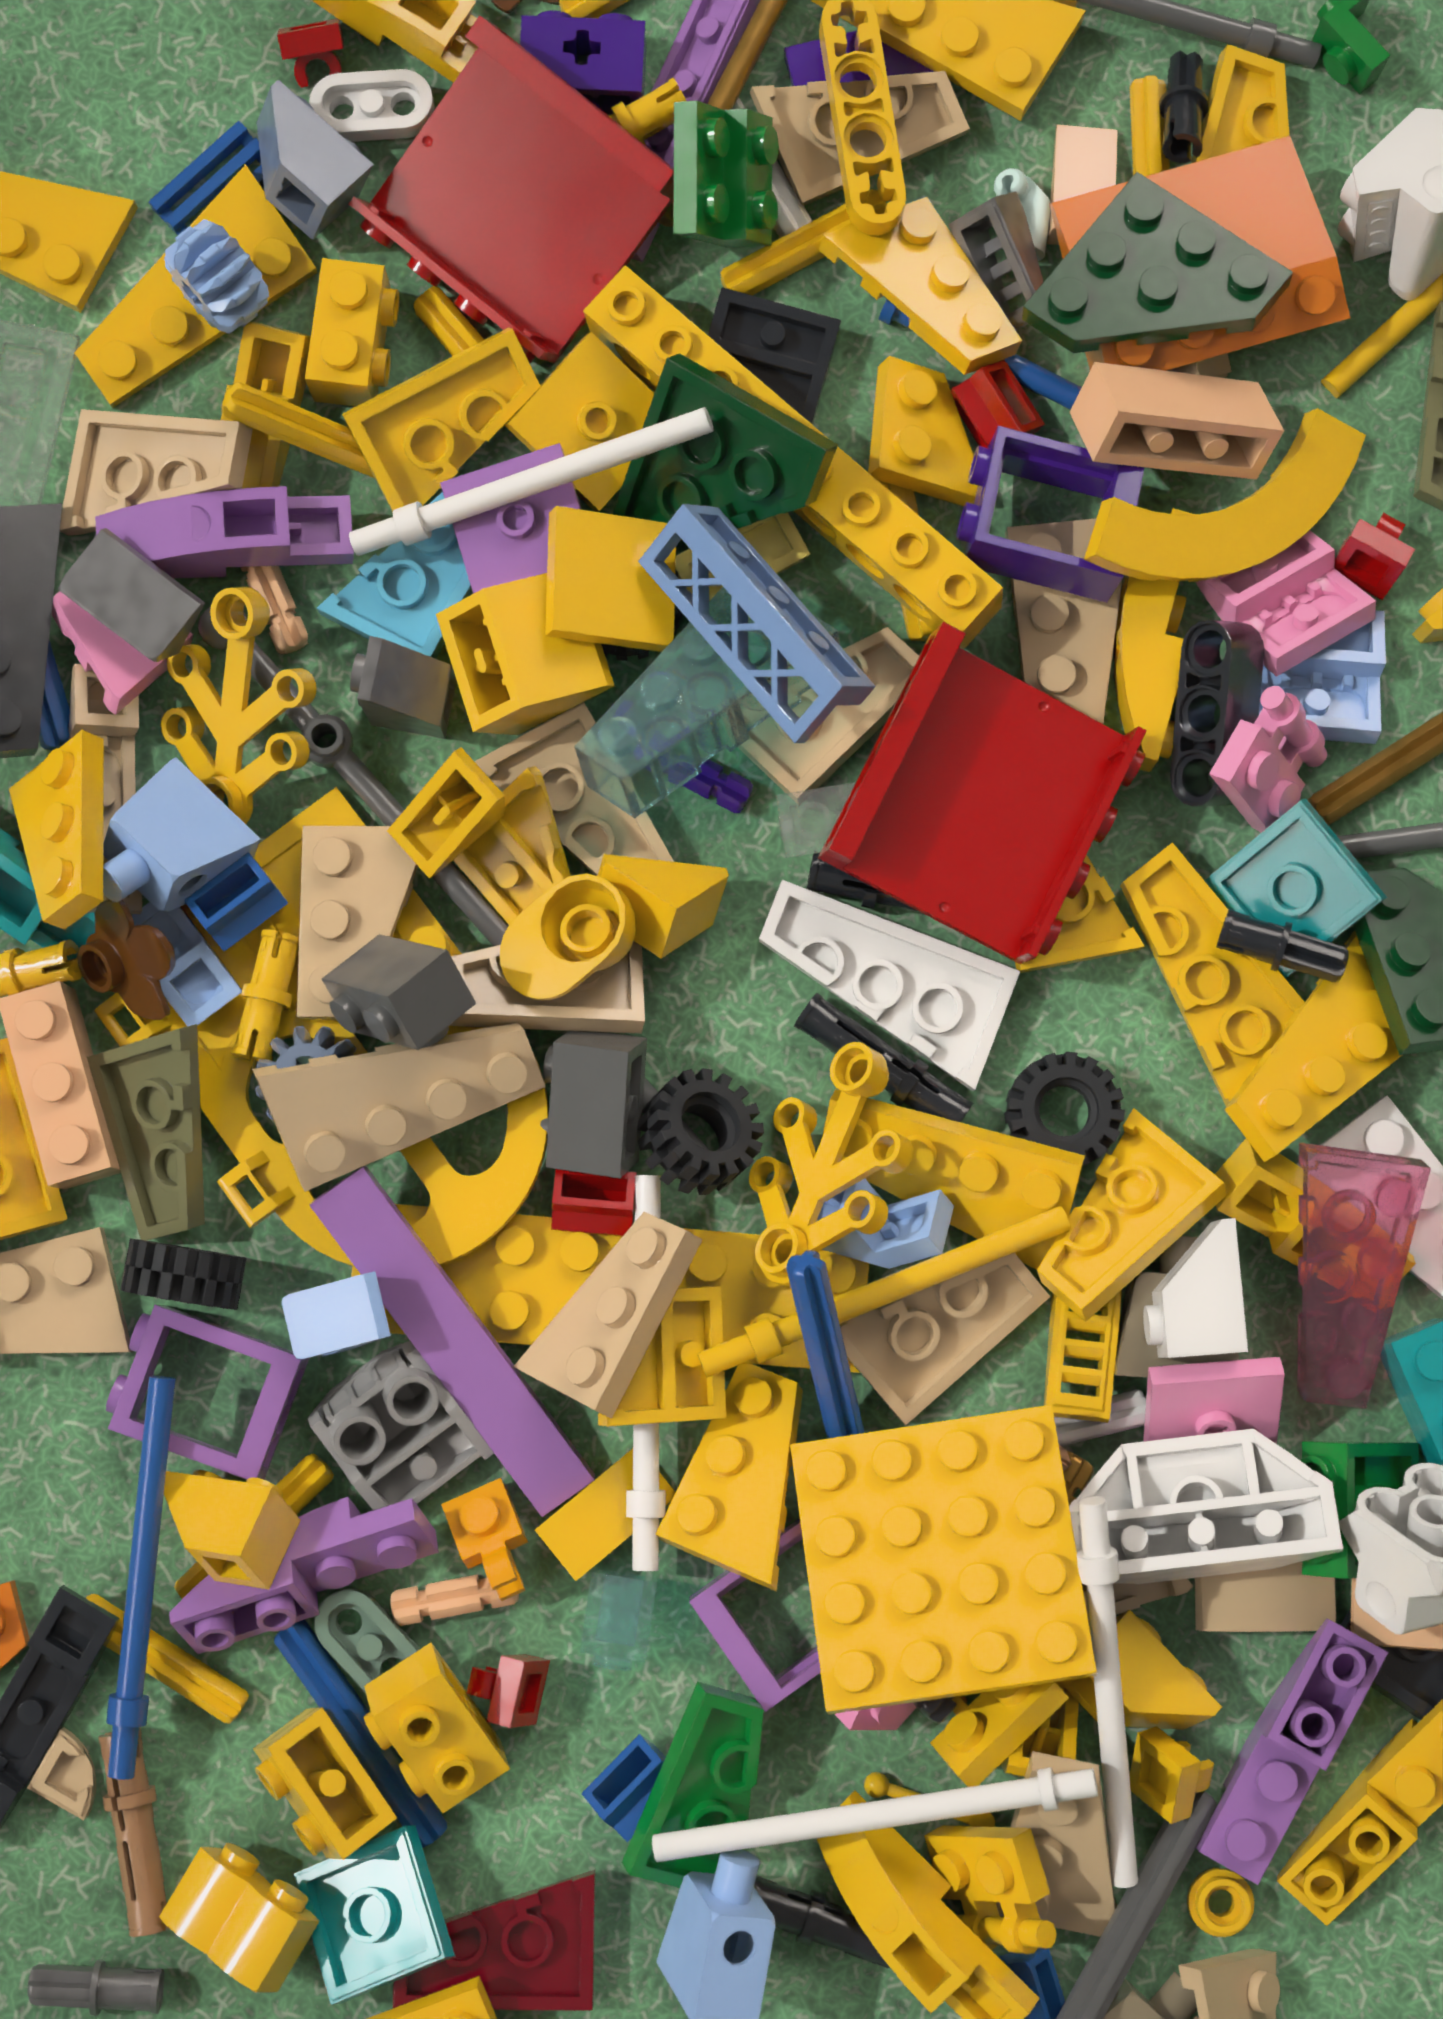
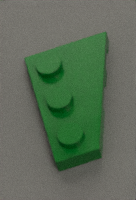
(701, 1780)

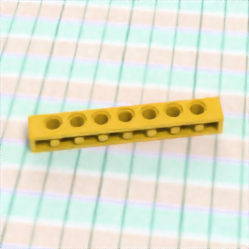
(852, 506)

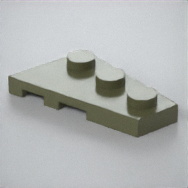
(155, 1127)

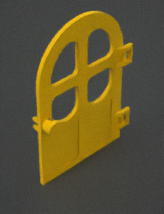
(462, 1208)

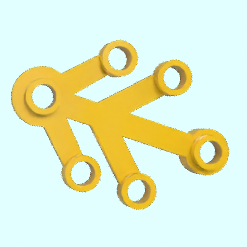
(231, 718)
(821, 1174)

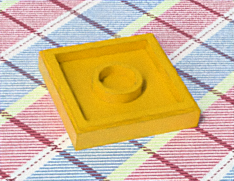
(599, 586)

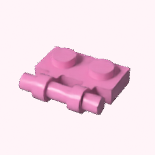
(1263, 759)

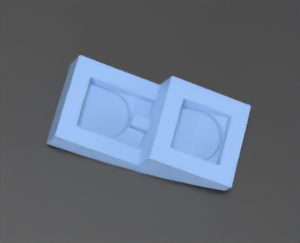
(199, 979)

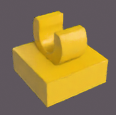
(1167, 1774)

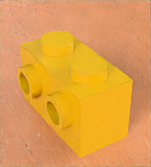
(350, 332)
(434, 1729)
(323, 1784)

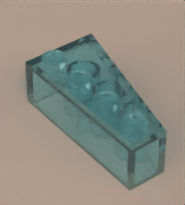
(677, 717)

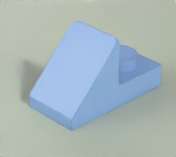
(335, 1316)

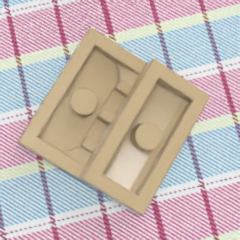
(1264, 1601)

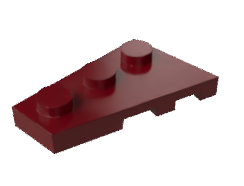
(525, 1948)

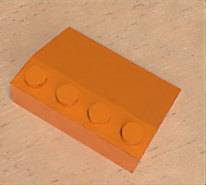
(1264, 201)

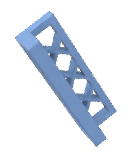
(771, 605)

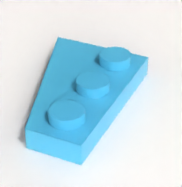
(403, 592)

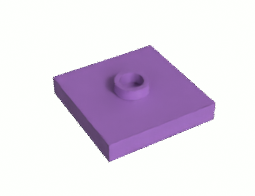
(512, 538)

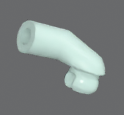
(1034, 204)

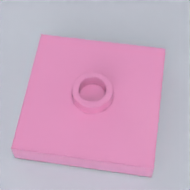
(1214, 1398)

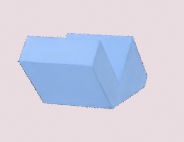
(912, 1231)

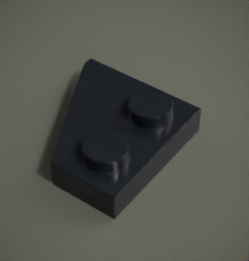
(778, 345)

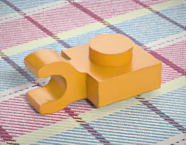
(486, 1531)

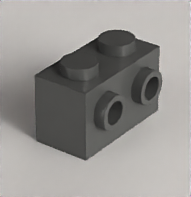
(398, 992)
(594, 1102)

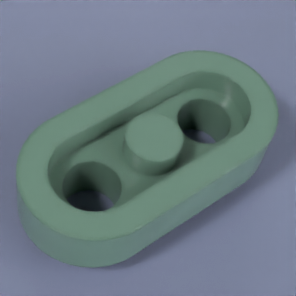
(365, 1651)

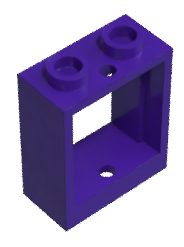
(1050, 464)

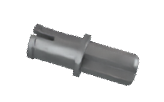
(96, 1987)

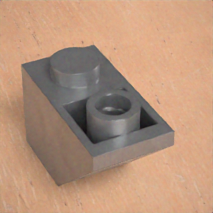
(403, 688)

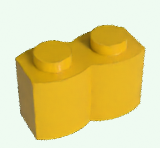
(240, 1917)

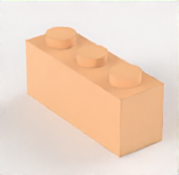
(1175, 421)
(57, 1084)

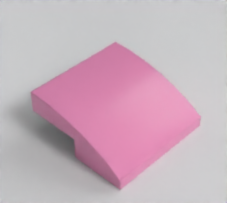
(1292, 602)

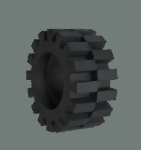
(1075, 1073)
(722, 1111)
(183, 1274)

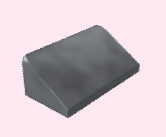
(132, 596)

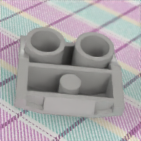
(407, 1443)

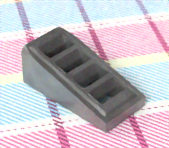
(1014, 236)

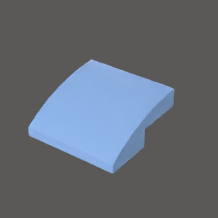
(1341, 684)

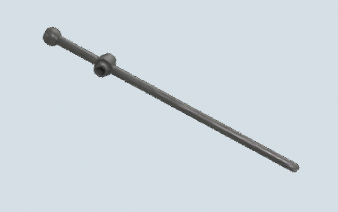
(377, 797)

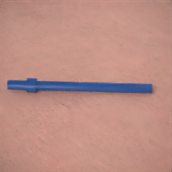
(129, 1705)

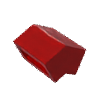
(992, 400)
(593, 1203)

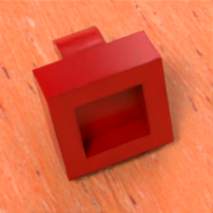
(312, 42)
(1374, 555)
(513, 1689)

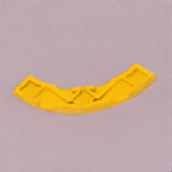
(1242, 535)

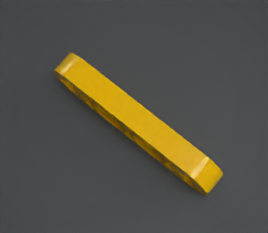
(864, 113)

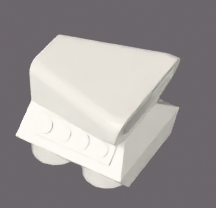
(1399, 203)
(1400, 1550)

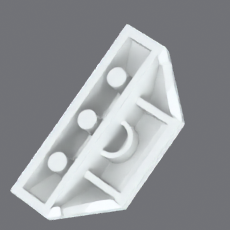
(1211, 1507)

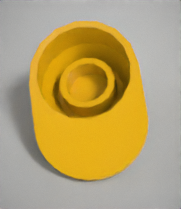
(567, 937)

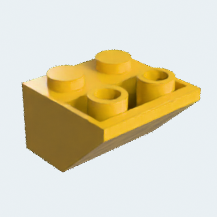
(508, 666)

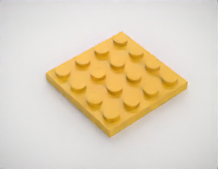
(941, 1560)

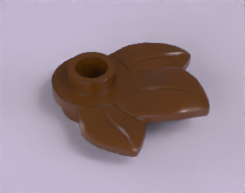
(127, 960)

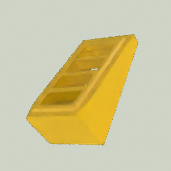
(1107, 1325)

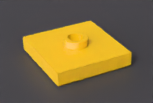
(583, 405)

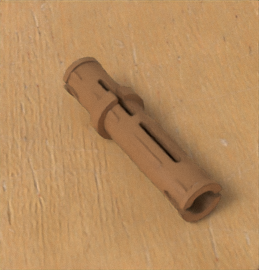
(136, 1844)

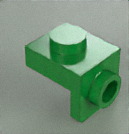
(1347, 46)

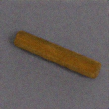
(1380, 771)

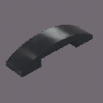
(48, 1687)

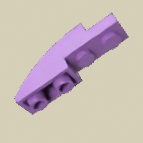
(235, 528)
(325, 1553)
(1288, 1747)

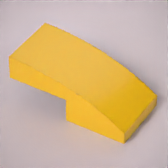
(594, 1519)

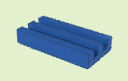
(199, 168)

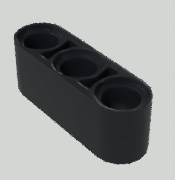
(1203, 684)

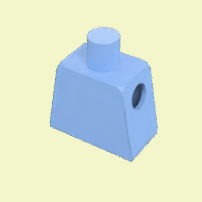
(171, 839)
(719, 1941)

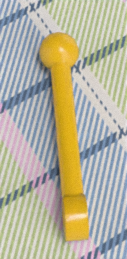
(878, 1785)

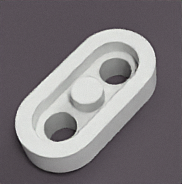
(373, 100)

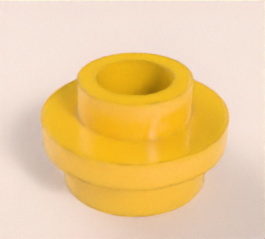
(1241, 1907)

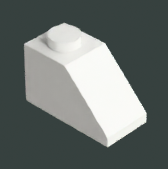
(1200, 1299)

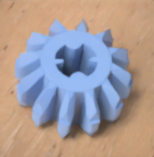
(216, 276)

